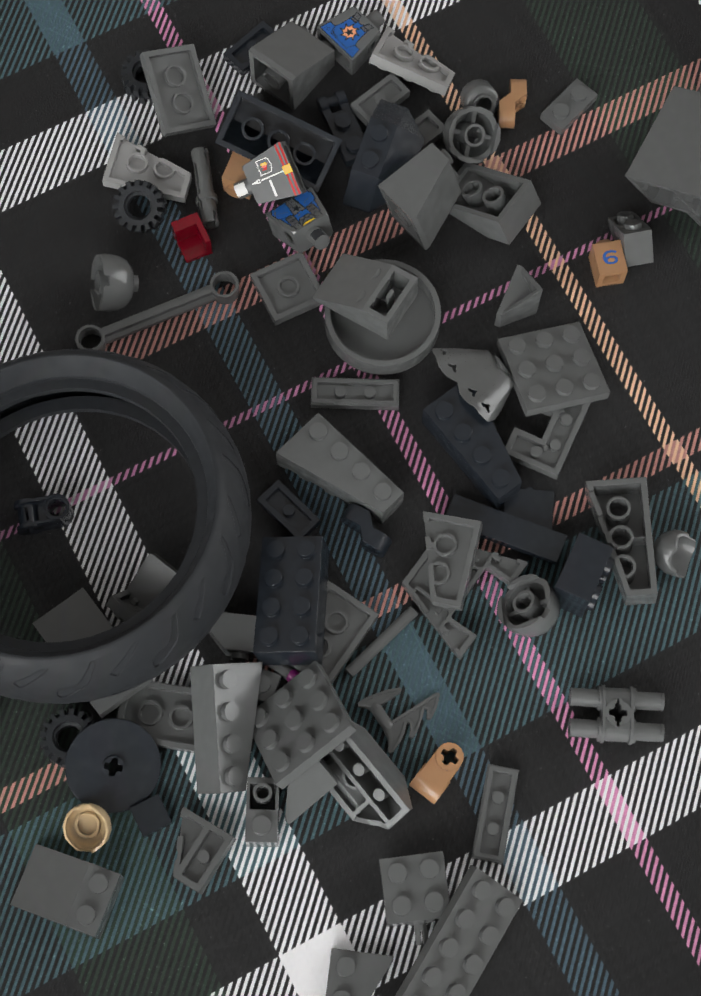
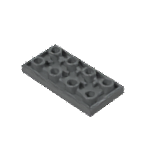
(78, 619)

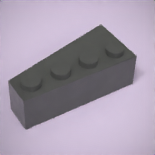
(331, 462)

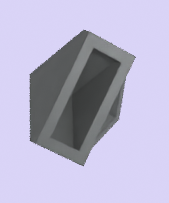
(520, 298)

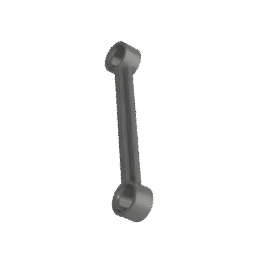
(161, 312)

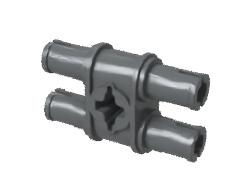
(605, 726)

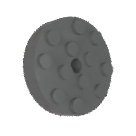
(406, 345)

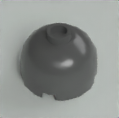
(471, 134)
(112, 282)
(529, 606)

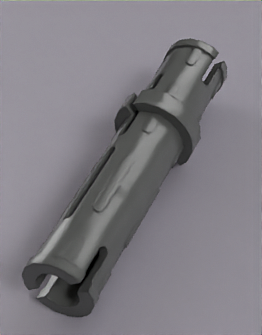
(206, 197)

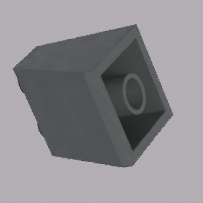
(290, 63)
(422, 193)

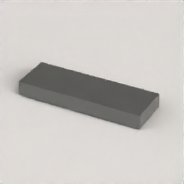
(355, 393)
(495, 814)

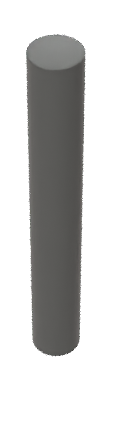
(381, 641)

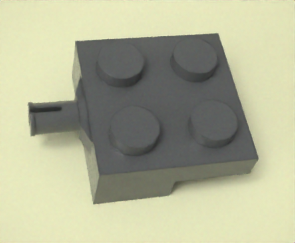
(414, 890)

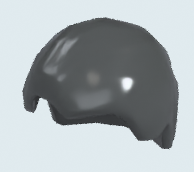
(674, 552)

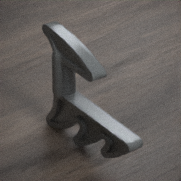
(395, 729)

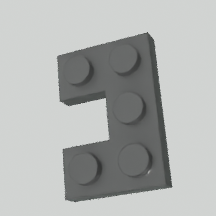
(395, 91)
(550, 452)

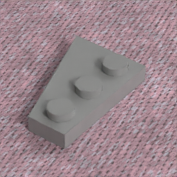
(401, 59)
(134, 162)

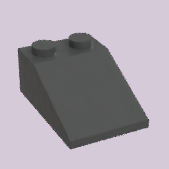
(494, 202)
(68, 891)

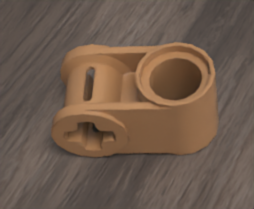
(435, 775)

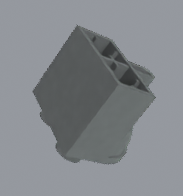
(670, 157)

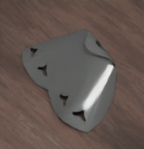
(479, 372)

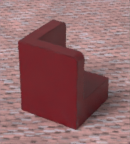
(191, 237)

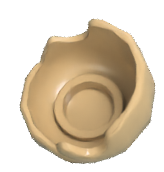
(87, 827)

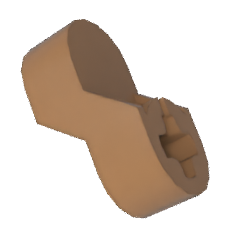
(512, 103)

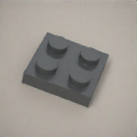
(286, 287)

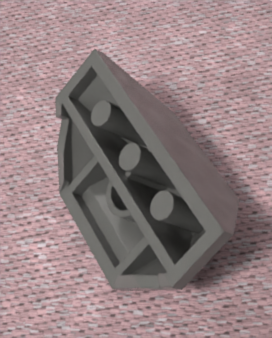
(369, 782)

